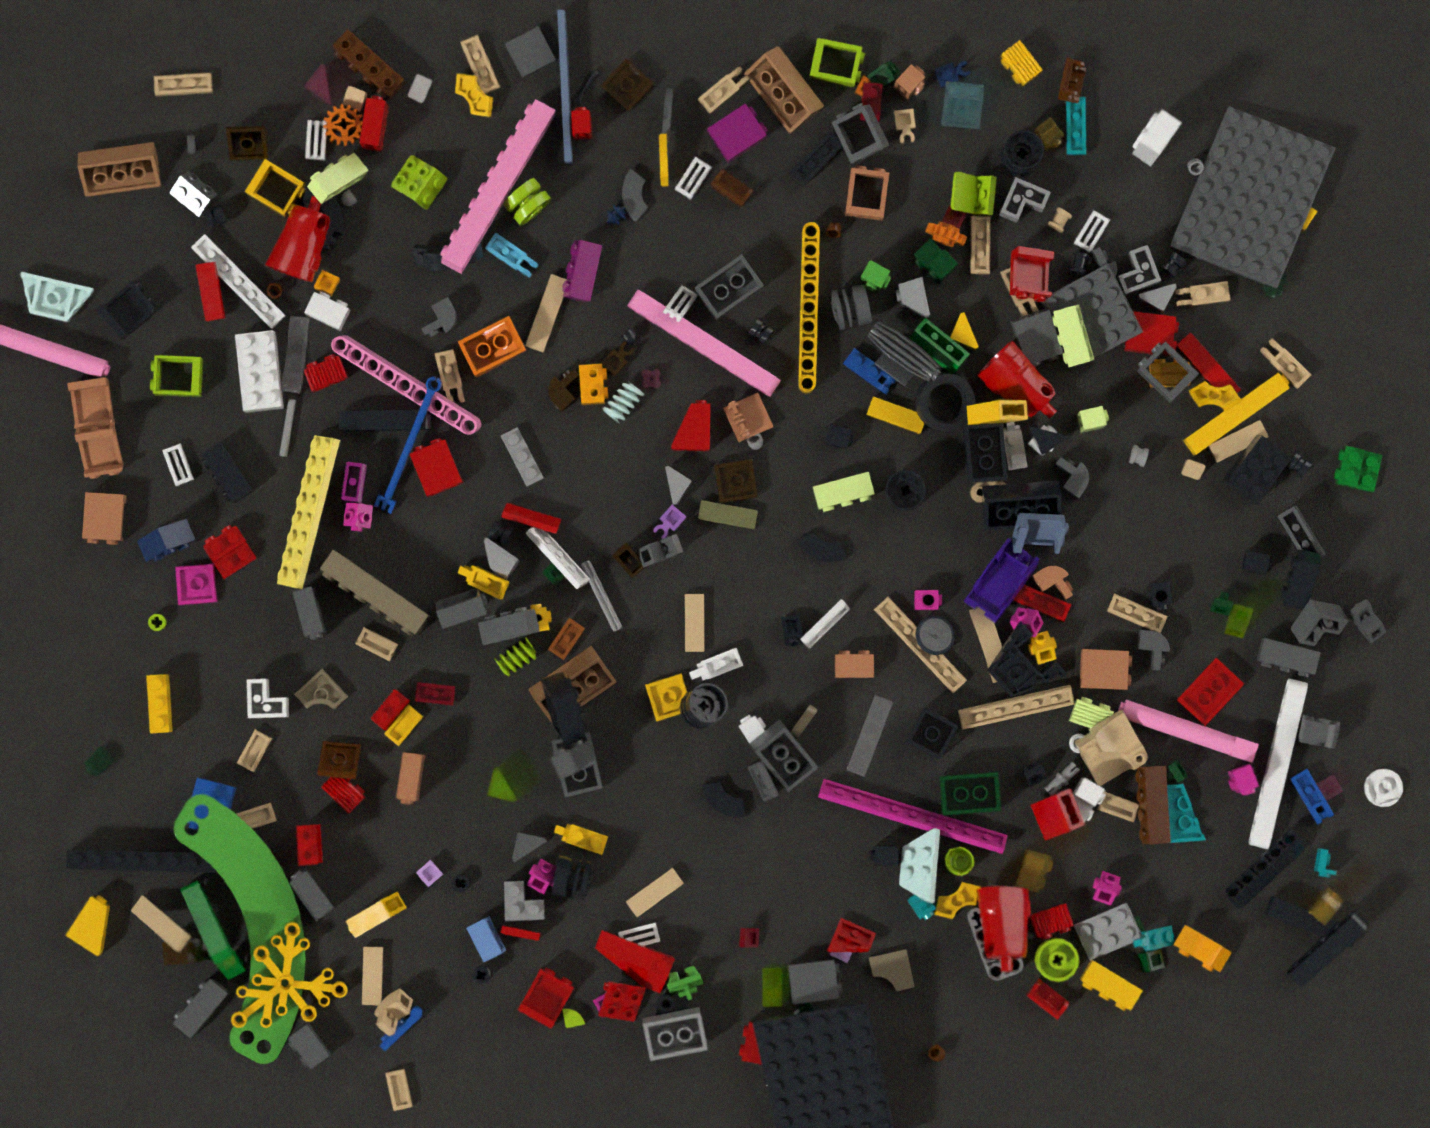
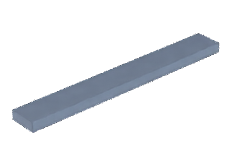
(565, 94)

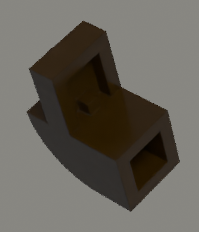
(557, 390)

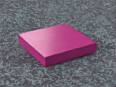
(196, 584)

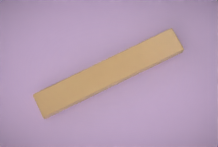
(907, 632)
(1016, 707)

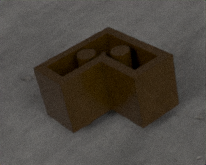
(192, 952)

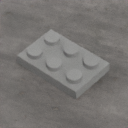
(1108, 931)

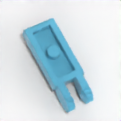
(509, 254)

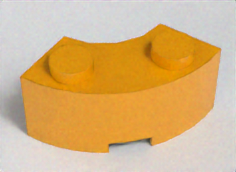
(1202, 948)

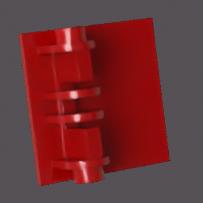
(621, 1001)

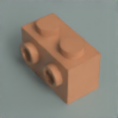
(910, 82)

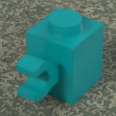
(921, 907)

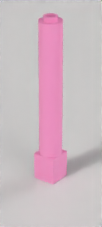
(53, 352)
(1189, 731)

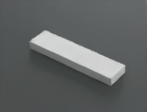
(558, 557)

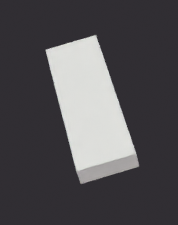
(825, 624)

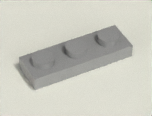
(522, 457)

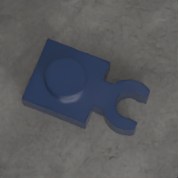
(949, 73)

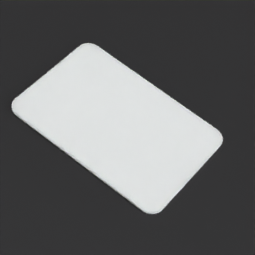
(419, 88)

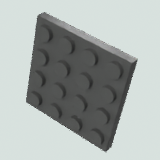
(1103, 309)

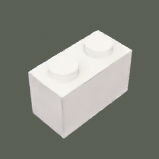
(327, 311)

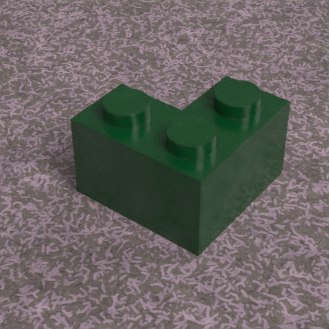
(935, 261)

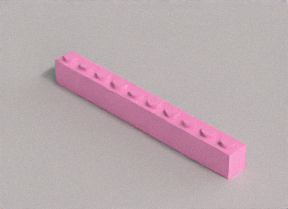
(498, 186)

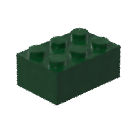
(969, 793)

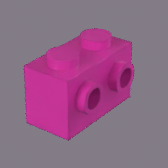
(1242, 780)

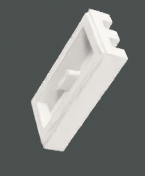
(316, 137)
(690, 195)
(1083, 245)
(674, 313)
(184, 480)
(655, 932)

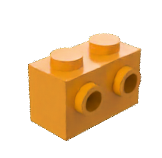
(592, 384)

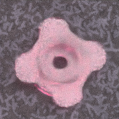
(647, 382)

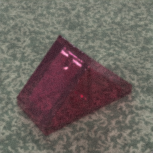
(319, 85)

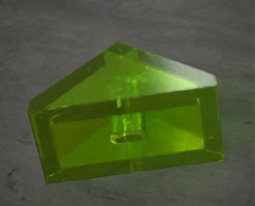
(1238, 620)
(499, 787)
(771, 987)

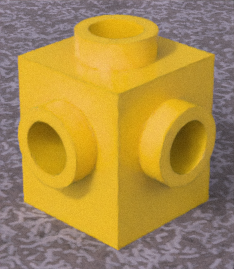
(544, 614)
(1042, 647)

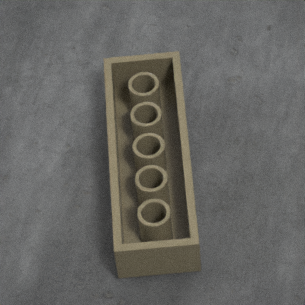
(376, 593)

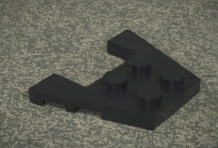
(1014, 669)

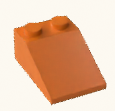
(492, 346)

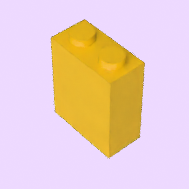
(997, 412)

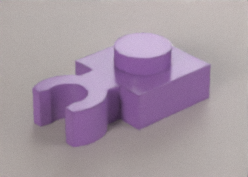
(672, 519)

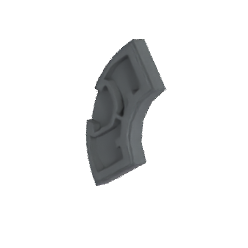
(667, 113)
(632, 195)

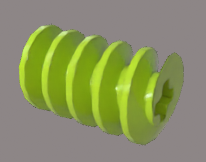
(516, 657)

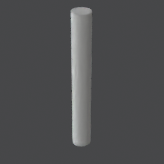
(287, 427)

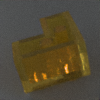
(1033, 870)

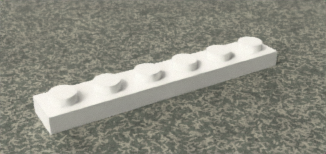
(239, 282)

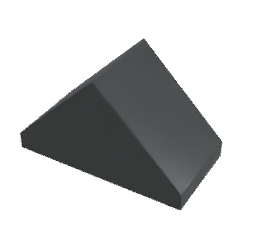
(525, 844)

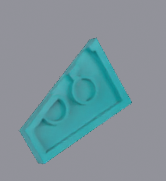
(1182, 820)

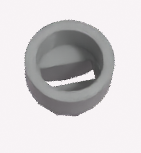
(1195, 166)
(348, 198)
(755, 442)

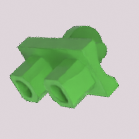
(684, 986)

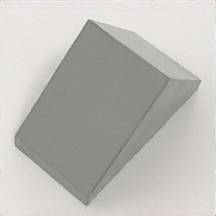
(1157, 298)
(677, 483)

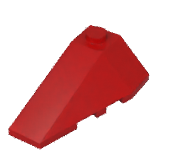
(641, 963)

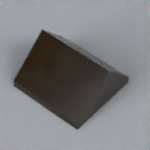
(247, 142)

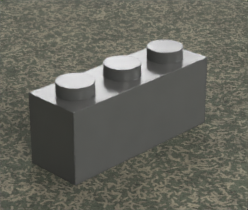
(1300, 531)
(508, 626)
(1288, 657)
(200, 1007)

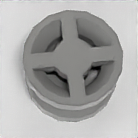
(1138, 455)

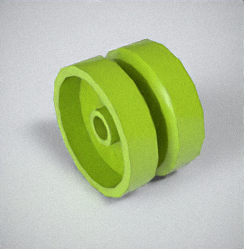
(527, 201)
(1045, 955)

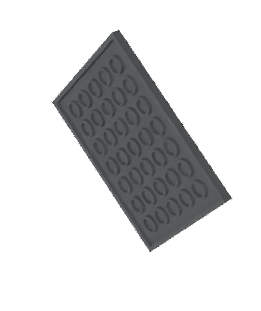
(1252, 197)

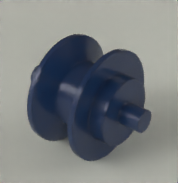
(616, 214)

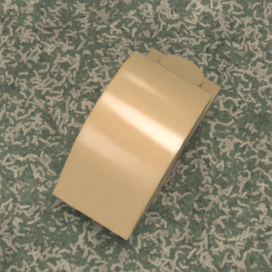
(391, 1010)

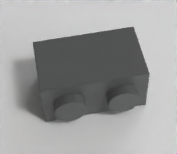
(309, 1046)

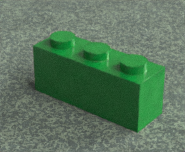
(939, 346)

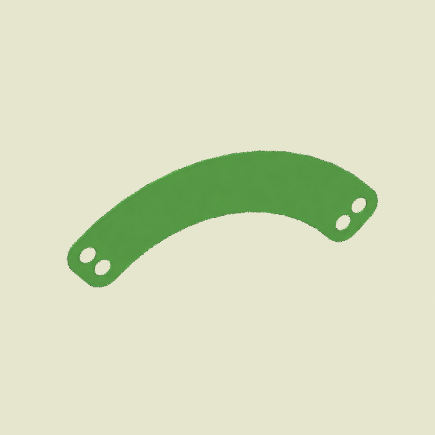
(265, 905)

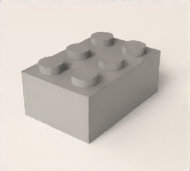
(675, 1034)

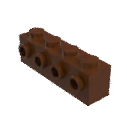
(371, 66)
(1153, 805)

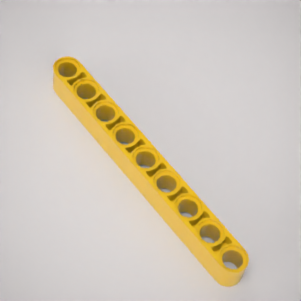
(809, 298)

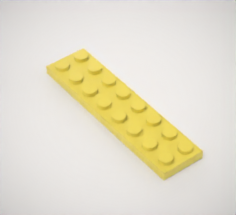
(308, 511)

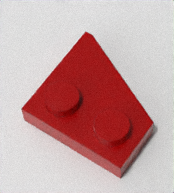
(851, 938)

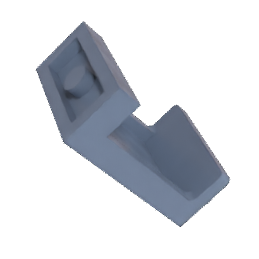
(1039, 530)

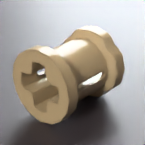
(1059, 219)

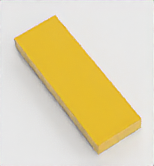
(895, 415)

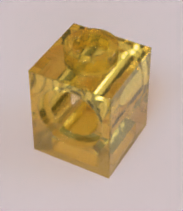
(1049, 134)

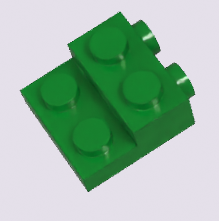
(1358, 468)

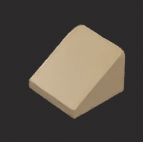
(354, 98)
(1193, 469)

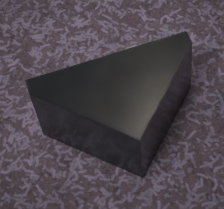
(1046, 439)

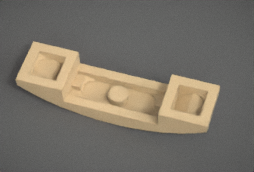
(987, 636)

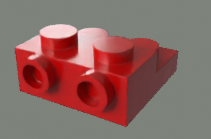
(229, 551)

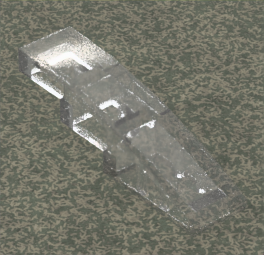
(869, 735)

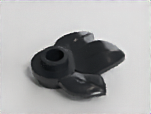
(676, 1003)

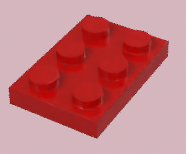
(1210, 691)

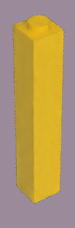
(1234, 416)

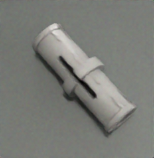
(1062, 779)

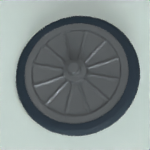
(935, 635)

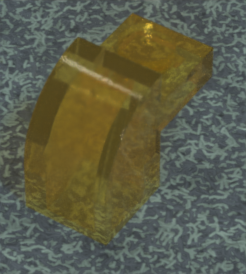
(1326, 905)

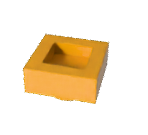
(326, 282)

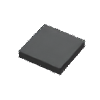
(530, 52)
(762, 781)

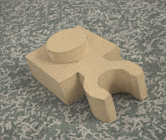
(905, 121)

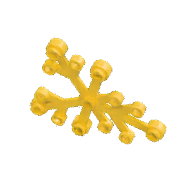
(266, 997)

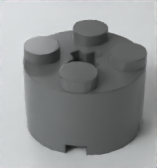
(1319, 732)

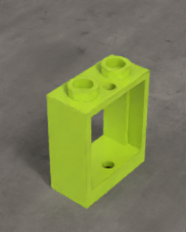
(815, 74)
(197, 368)

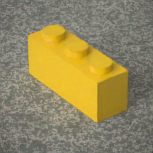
(159, 703)
(1110, 986)

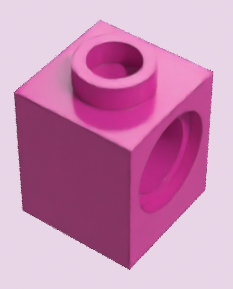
(918, 600)

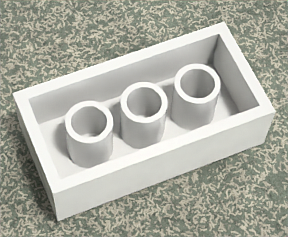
(1155, 137)
(259, 371)

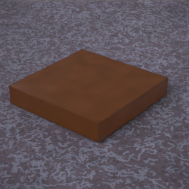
(339, 760)

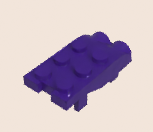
(1001, 581)

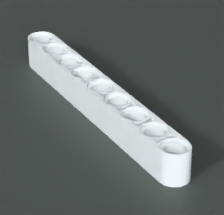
(1278, 763)

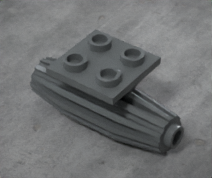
(902, 356)

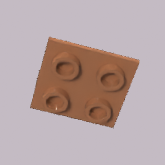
(748, 417)

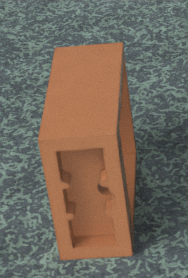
(867, 212)

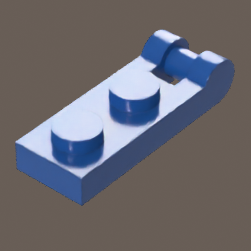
(868, 371)
(1311, 796)
(402, 1027)

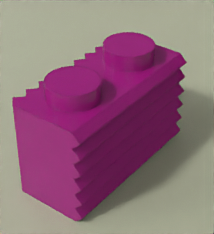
(354, 482)

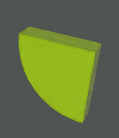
(572, 1018)

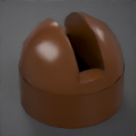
(830, 230)
(276, 288)
(936, 1053)

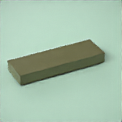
(727, 514)

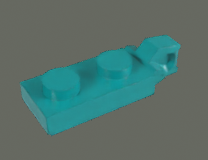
(1155, 938)

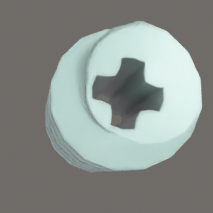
(623, 401)

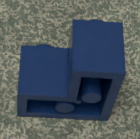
(165, 540)

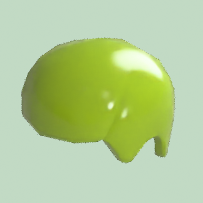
(959, 861)

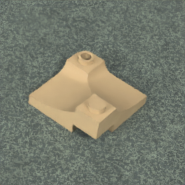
(1111, 748)

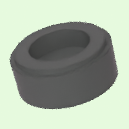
(191, 144)

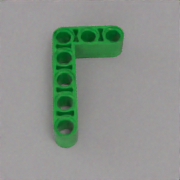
(211, 931)

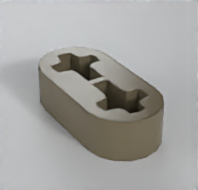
(803, 721)

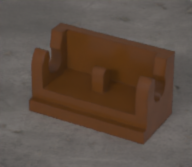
(1072, 81)
(731, 188)

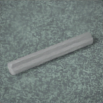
(601, 596)

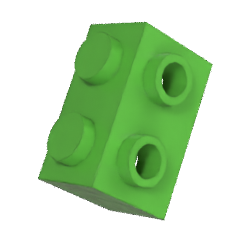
(875, 277)

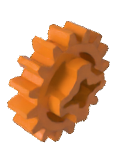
(344, 132)
(946, 234)

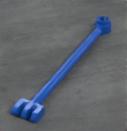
(387, 498)

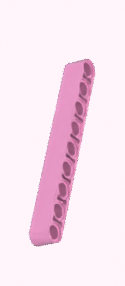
(705, 344)
(397, 383)

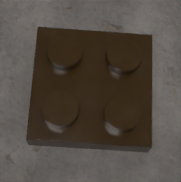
(627, 85)
(736, 481)

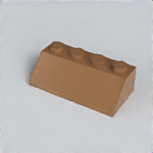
(784, 89)
(119, 169)
(586, 674)

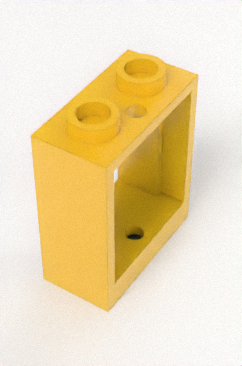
(260, 177)

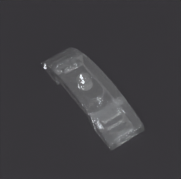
(295, 354)

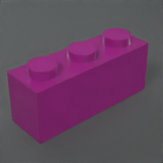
(581, 270)

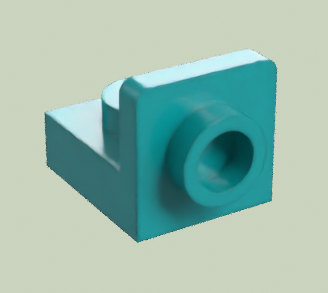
(1322, 860)

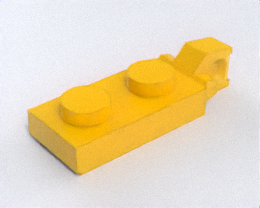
(484, 580)
(582, 838)

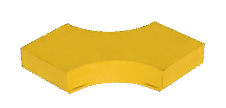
(479, 102)
(663, 159)
(1221, 396)
(949, 905)

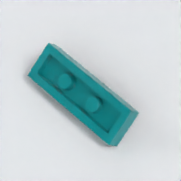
(1076, 127)

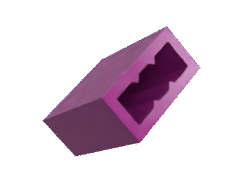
(737, 132)

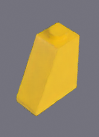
(376, 914)
(91, 925)

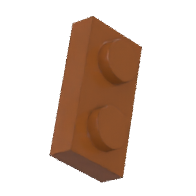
(566, 639)

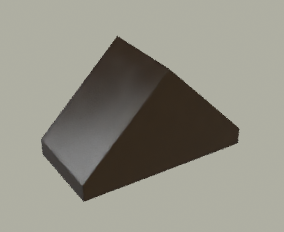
(628, 560)

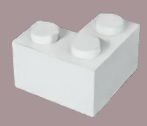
(260, 704)
(1086, 796)

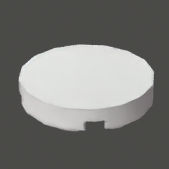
(1383, 787)

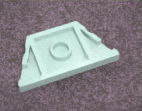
(54, 297)
(920, 865)

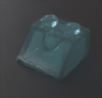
(962, 104)

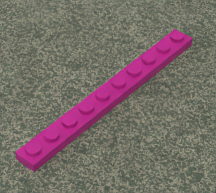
(912, 816)

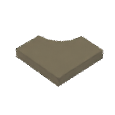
(321, 690)
(894, 967)

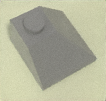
(913, 297)
(500, 560)

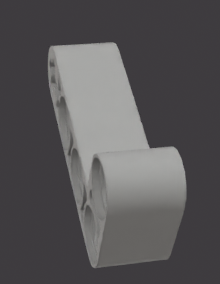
(988, 963)

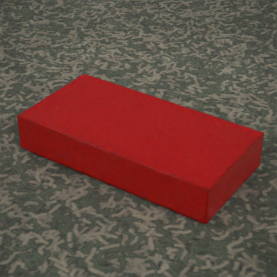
(523, 933)

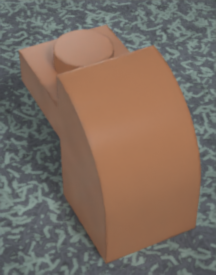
(1053, 575)

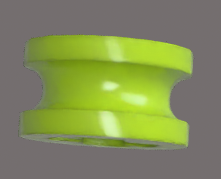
(152, 626)

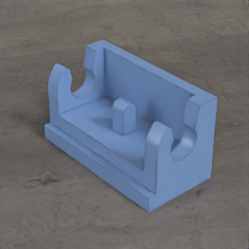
(486, 939)

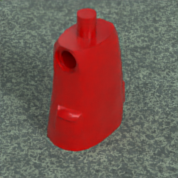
(300, 242)
(1017, 379)
(1004, 923)

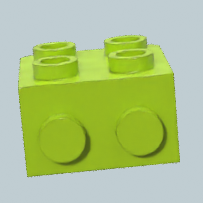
(419, 181)
(973, 194)

